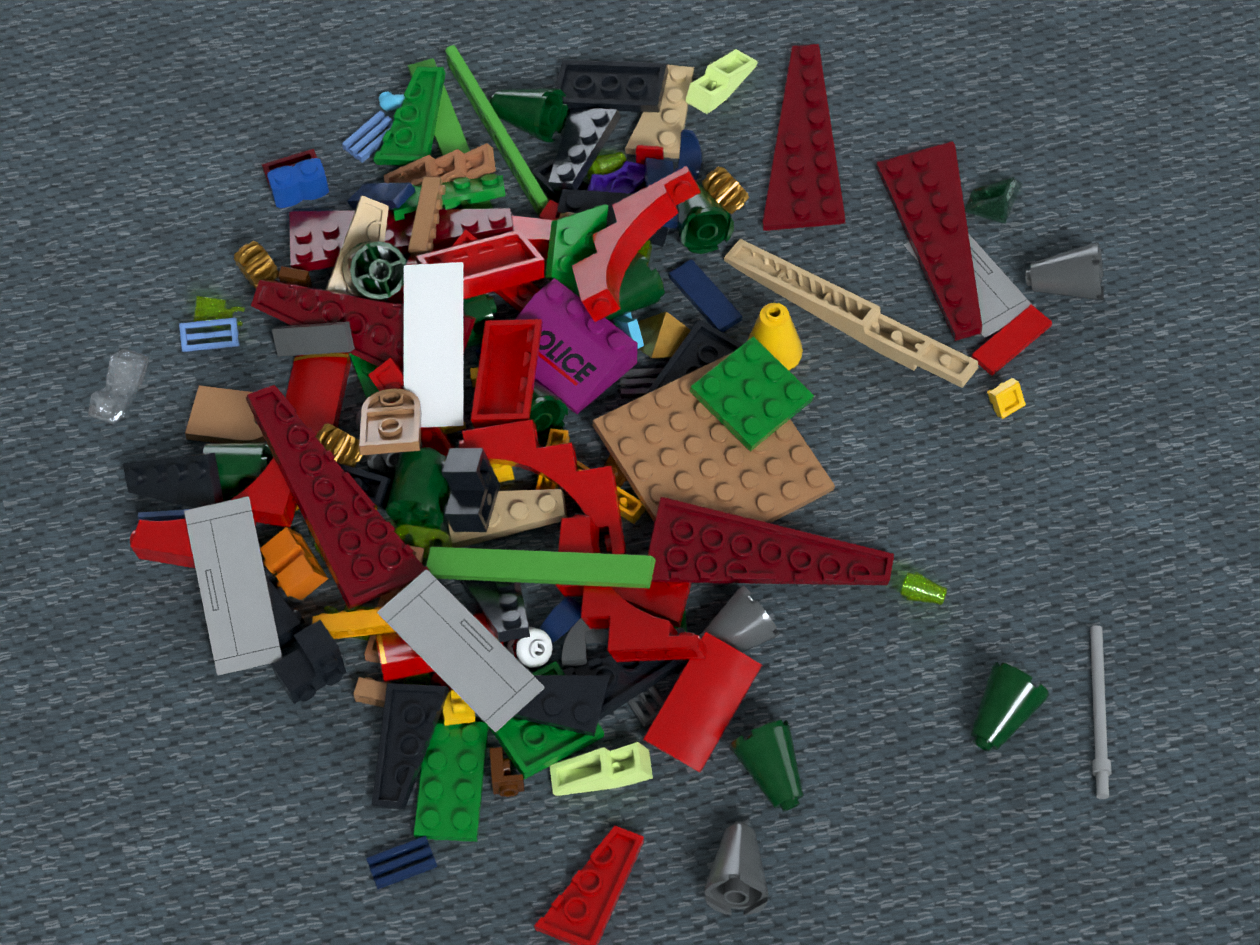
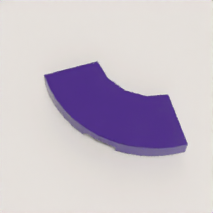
(627, 179)

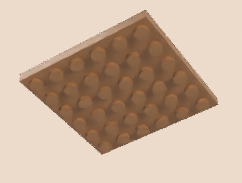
(685, 454)

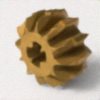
(725, 189)
(255, 263)
(341, 445)

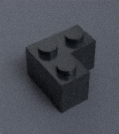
(472, 489)
(310, 666)

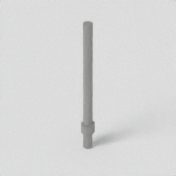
(1101, 764)

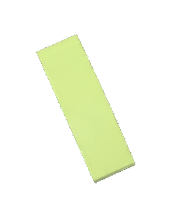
(720, 81)
(601, 770)

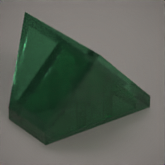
(994, 200)

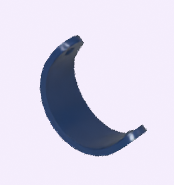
(690, 153)
(562, 618)

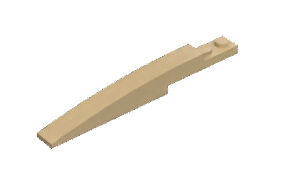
(851, 314)

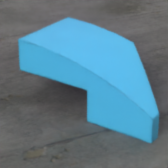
(629, 327)

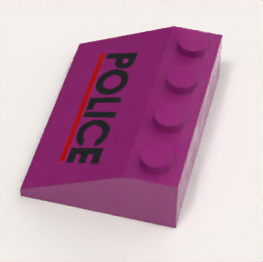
(575, 353)

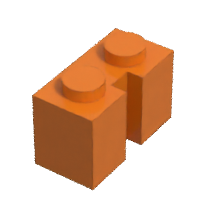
(294, 564)

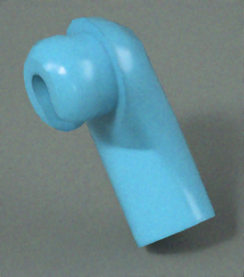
(390, 102)

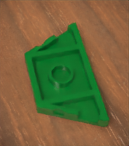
(572, 242)

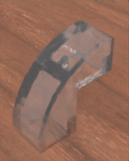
(122, 383)

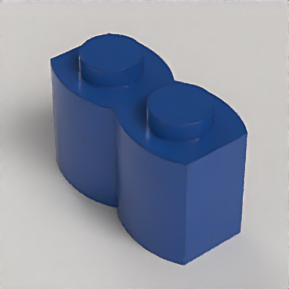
(298, 183)

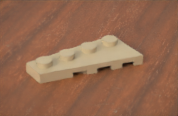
(665, 127)
(366, 225)
(516, 513)

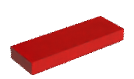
(1011, 340)

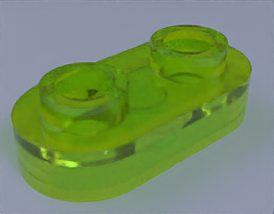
(424, 537)

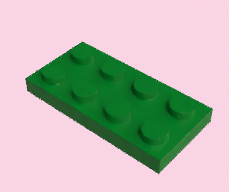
(452, 783)

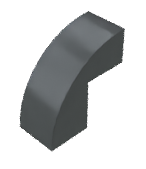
(574, 648)

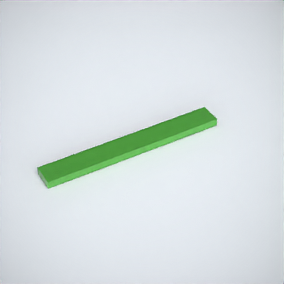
(496, 130)
(448, 131)
(541, 567)

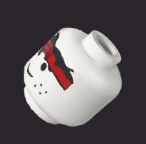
(533, 650)

